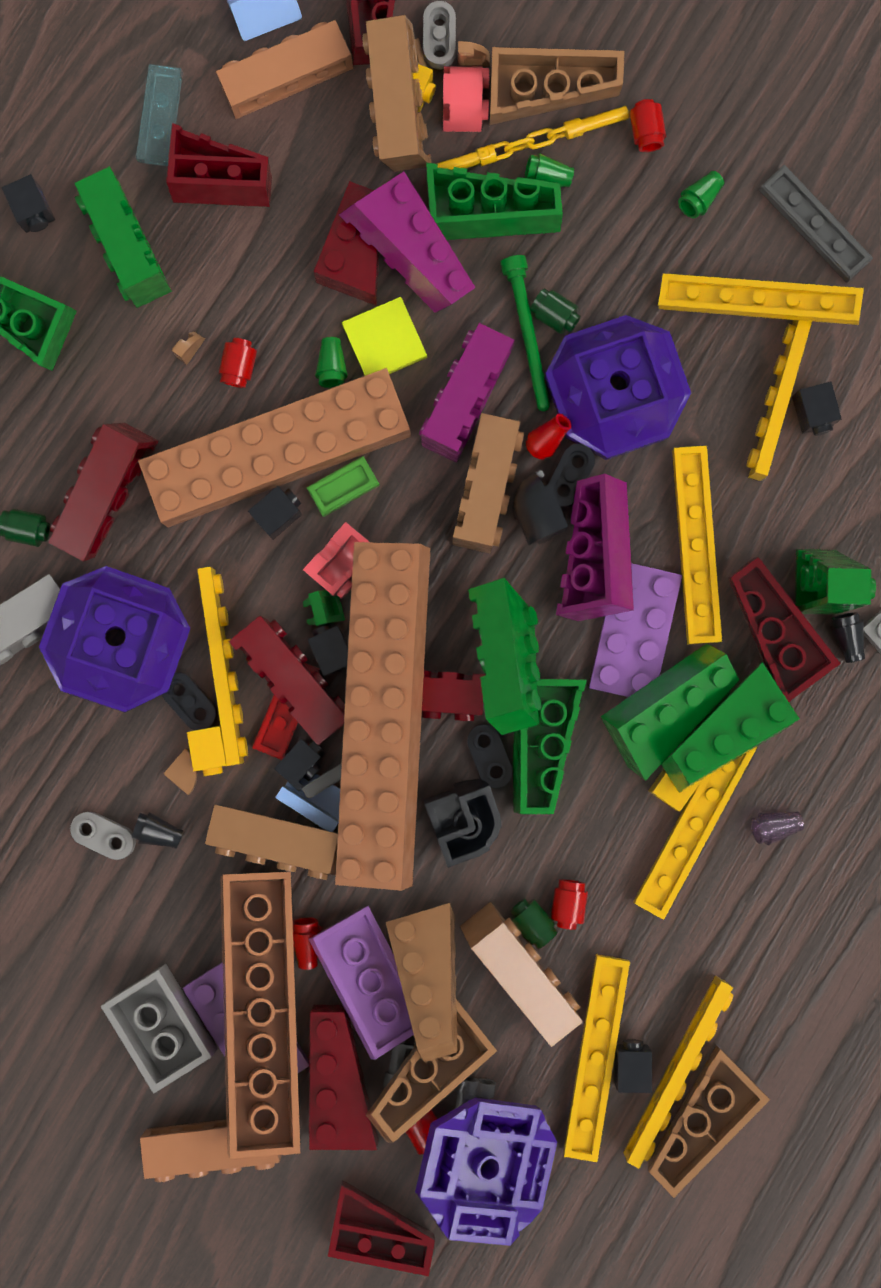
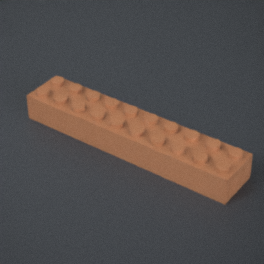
(382, 715)

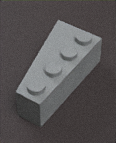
(26, 617)

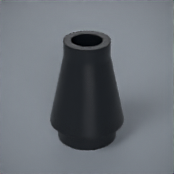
(850, 636)
(155, 831)

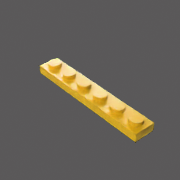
(761, 298)
(778, 399)
(697, 545)
(220, 653)
(689, 837)
(596, 1058)
(673, 1081)

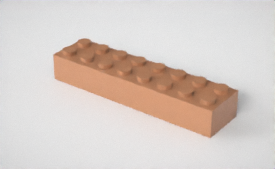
(275, 448)
(259, 1015)

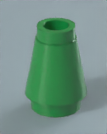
(549, 170)
(699, 196)
(331, 365)

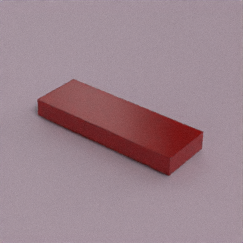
(277, 727)

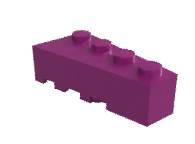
(410, 241)
(466, 392)
(599, 552)

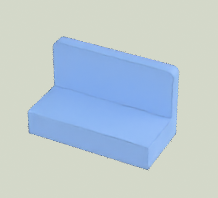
(263, 16)
(320, 809)

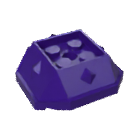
(614, 419)
(105, 673)
(505, 1194)

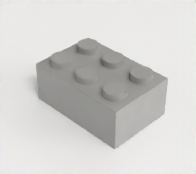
(159, 1028)

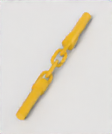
(570, 130)

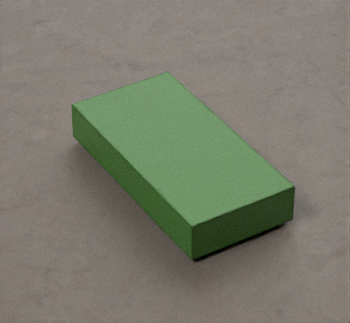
(343, 486)

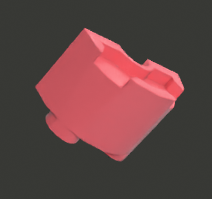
(463, 98)
(334, 564)

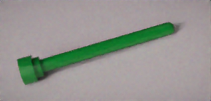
(515, 270)

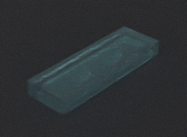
(158, 114)

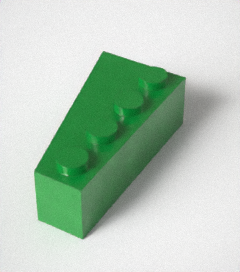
(491, 206)
(122, 238)
(34, 322)
(831, 582)
(507, 656)
(669, 708)
(738, 725)
(543, 748)

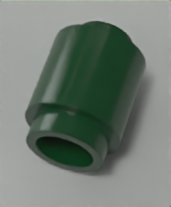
(555, 311)
(24, 527)
(533, 923)

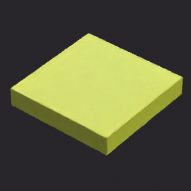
(384, 338)

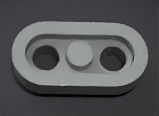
(439, 37)
(102, 834)

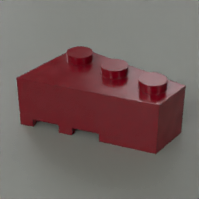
(216, 173)
(346, 259)
(378, 1235)

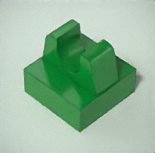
(325, 608)

